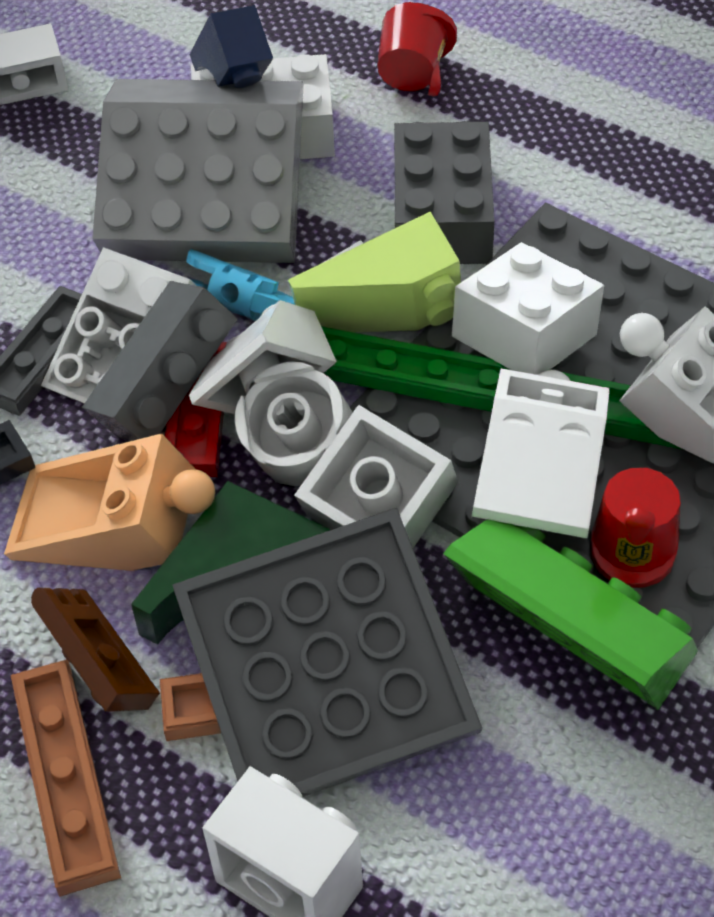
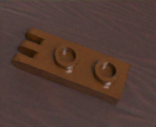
(94, 649)

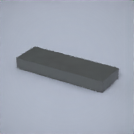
(32, 351)

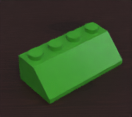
(576, 608)

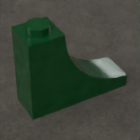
(227, 532)

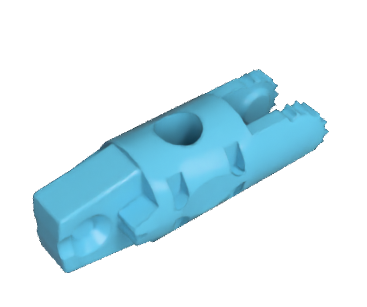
(237, 287)

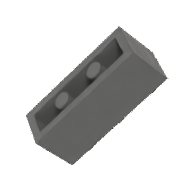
(160, 362)

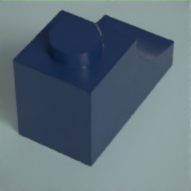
(233, 47)

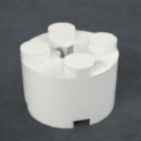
(270, 414)

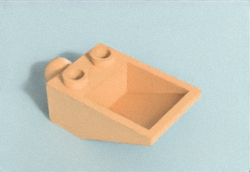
(109, 507)

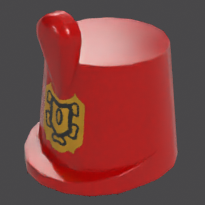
(412, 45)
(637, 528)

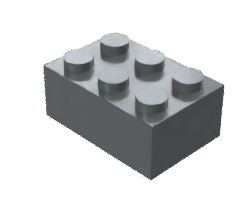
(447, 173)

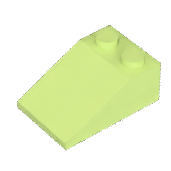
(385, 283)

